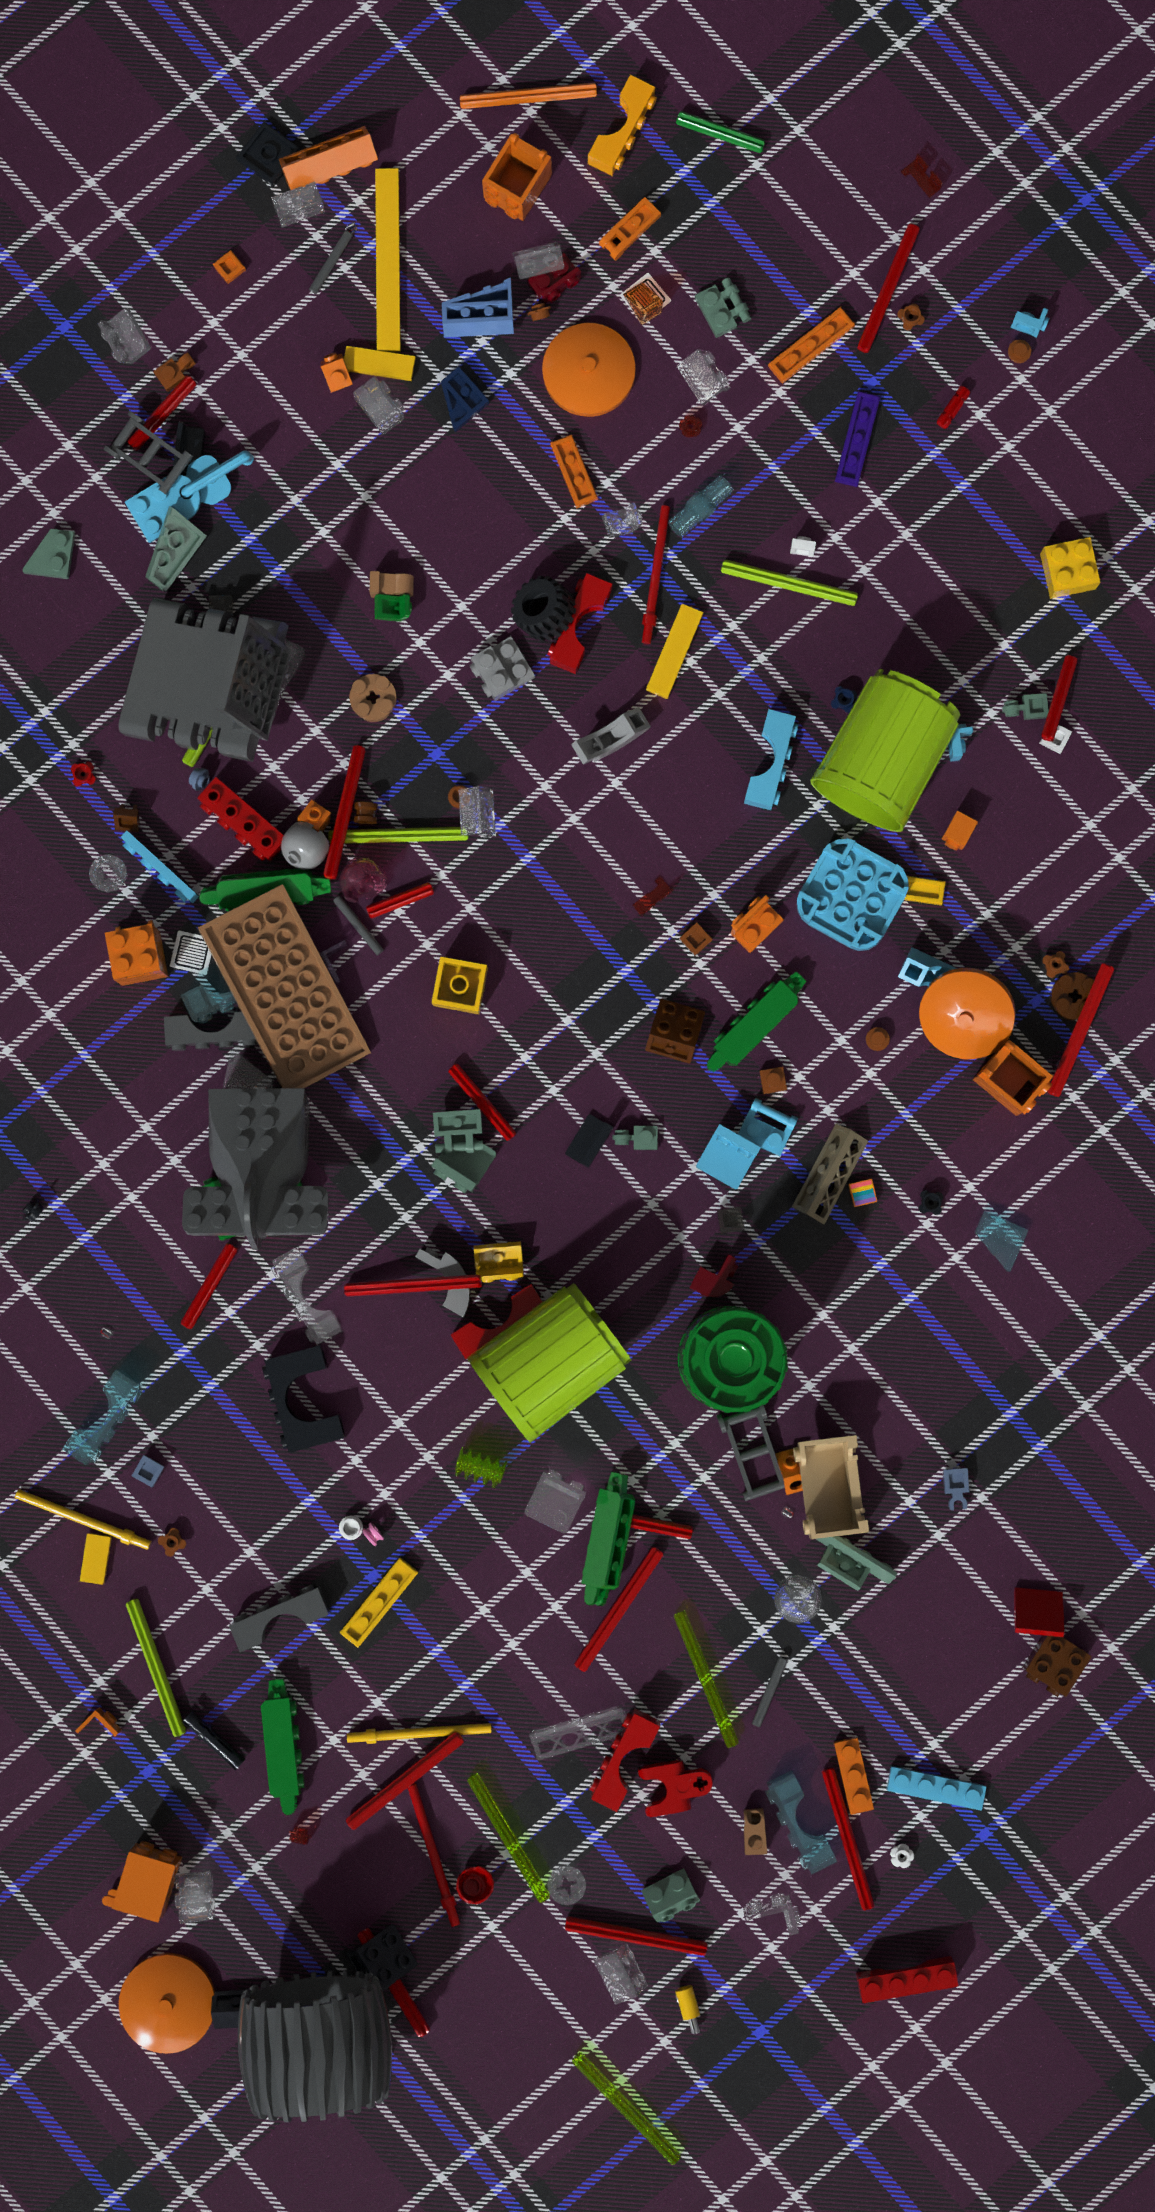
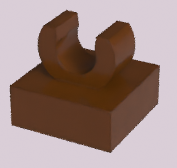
(126, 819)

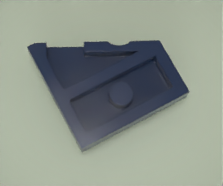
(462, 398)

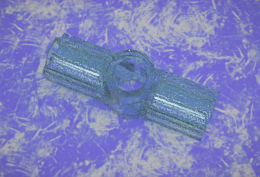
(700, 506)

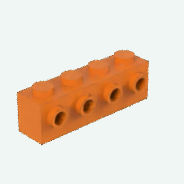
(329, 159)

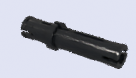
(213, 1740)

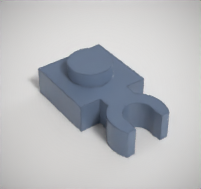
(956, 1483)

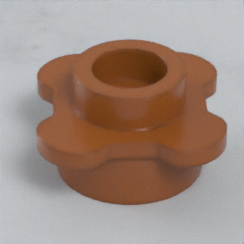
(913, 310)
(539, 312)
(1051, 969)
(174, 1535)

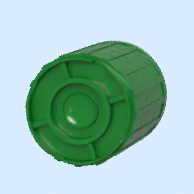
(732, 1359)

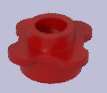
(77, 769)

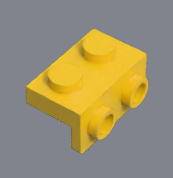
(499, 1261)

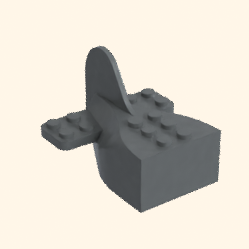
(259, 1159)

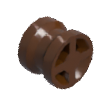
(365, 813)

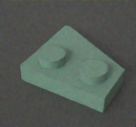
(52, 555)

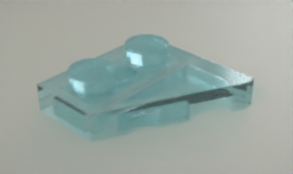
(1001, 1238)

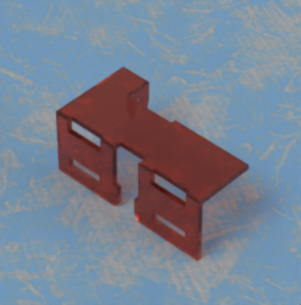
(925, 182)
(649, 900)

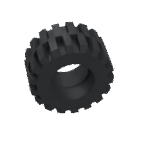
(533, 598)

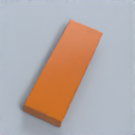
(574, 471)

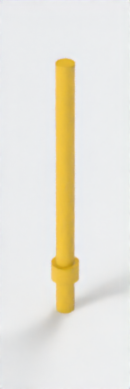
(126, 1536)
(372, 1736)

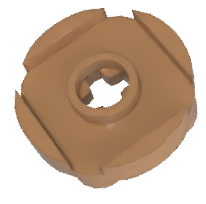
(380, 686)

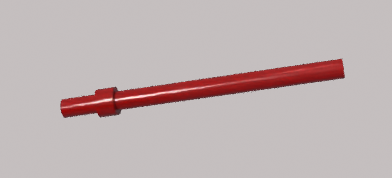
(649, 619)
(448, 1901)

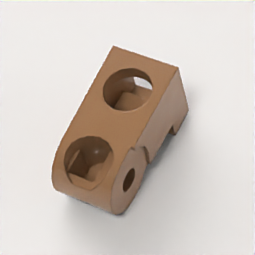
(390, 584)
(754, 1832)

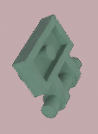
(716, 311)
(457, 1123)

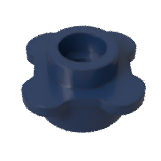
(843, 693)

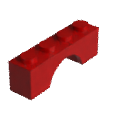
(591, 597)
(472, 1337)
(638, 1733)
(926, 1977)

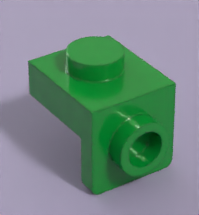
(392, 607)

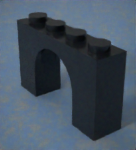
(298, 1432)

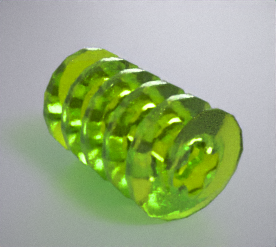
(479, 1468)

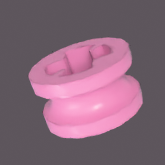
(372, 1534)

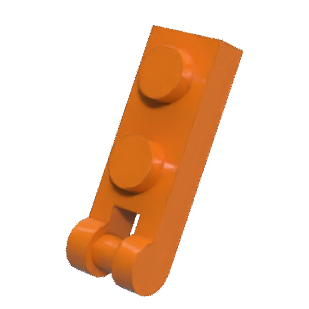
(630, 228)

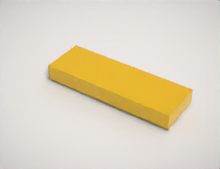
(379, 363)

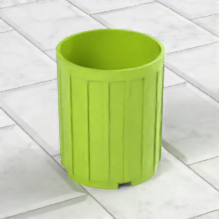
(886, 750)
(549, 1361)

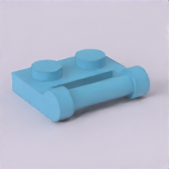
(763, 1134)

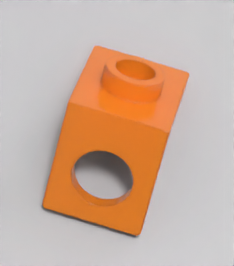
(790, 1470)
(105, 1718)

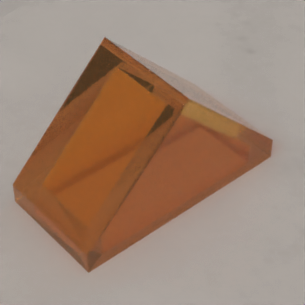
(643, 302)

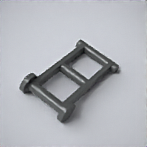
(115, 451)
(725, 1424)

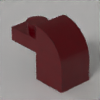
(715, 1285)

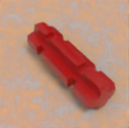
(953, 407)

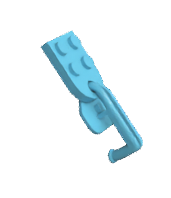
(203, 483)

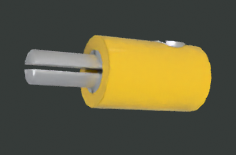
(688, 2006)

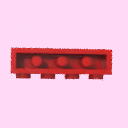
(242, 819)

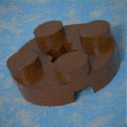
(1066, 985)

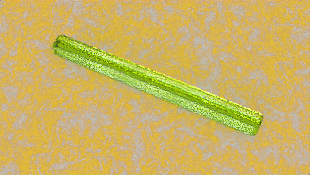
(706, 1679)
(508, 1838)
(626, 2108)

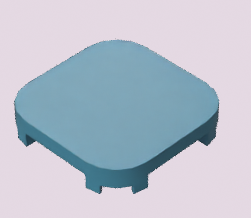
(852, 894)

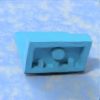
(727, 1157)

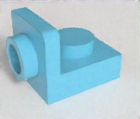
(1028, 324)
(957, 745)

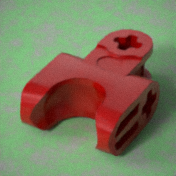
(679, 1786)

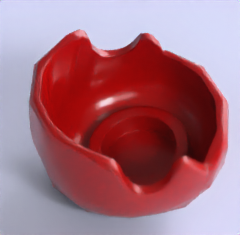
(475, 1885)

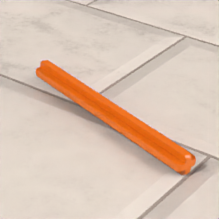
(528, 95)

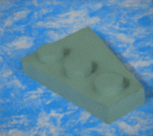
(173, 549)

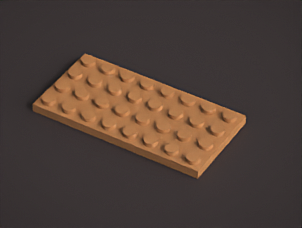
(284, 989)

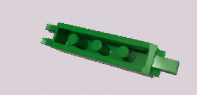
(241, 888)
(757, 1023)
(608, 1540)
(281, 1746)

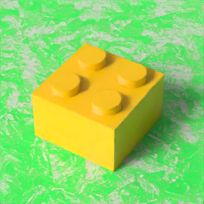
(1070, 567)
(459, 985)

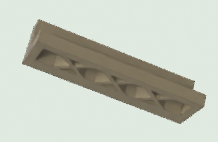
(827, 1171)

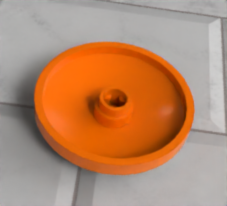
(588, 369)
(967, 1013)
(166, 2003)

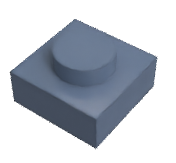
(148, 1471)

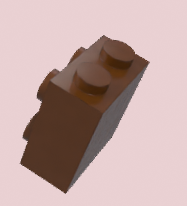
(1056, 1664)

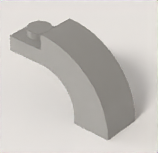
(611, 737)
(457, 1299)

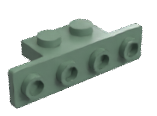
(851, 1563)

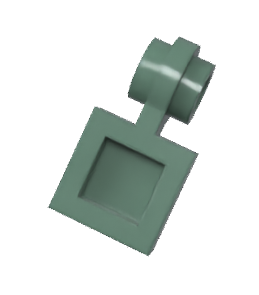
(1033, 707)
(644, 1137)

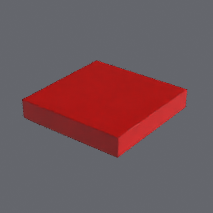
(1038, 1612)

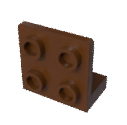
(675, 1031)

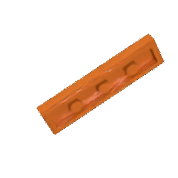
(811, 345)

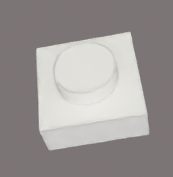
(803, 546)
(1060, 740)

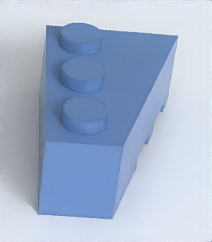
(480, 313)

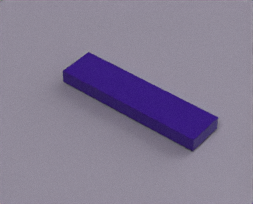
(857, 439)

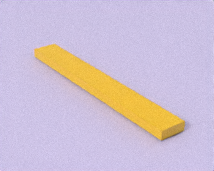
(387, 260)

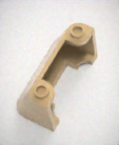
(831, 1487)

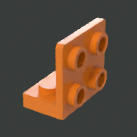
(756, 925)

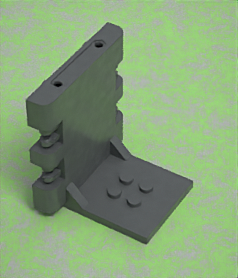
(206, 679)

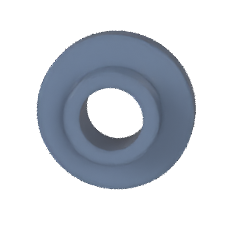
(199, 778)

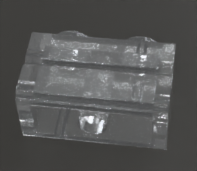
(298, 204)
(379, 405)

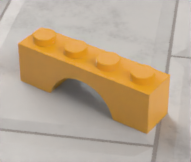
(609, 149)

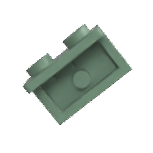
(670, 1896)

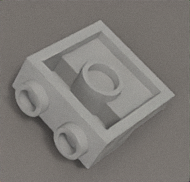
(501, 669)

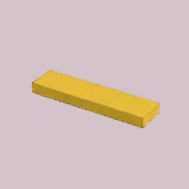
(674, 651)
(379, 1602)

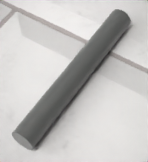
(330, 262)
(358, 925)
(769, 1691)

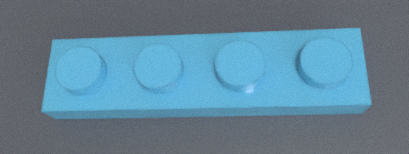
(151, 861)
(936, 1788)

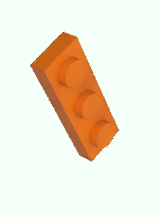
(853, 1775)

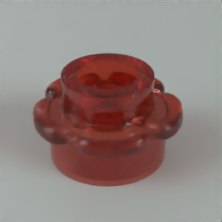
(690, 432)
(299, 1836)

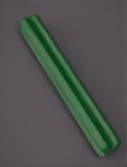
(720, 132)

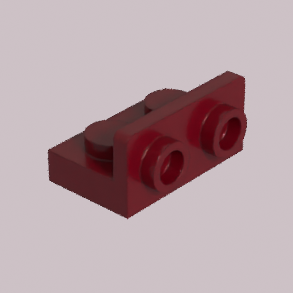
(551, 284)

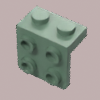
(464, 1167)

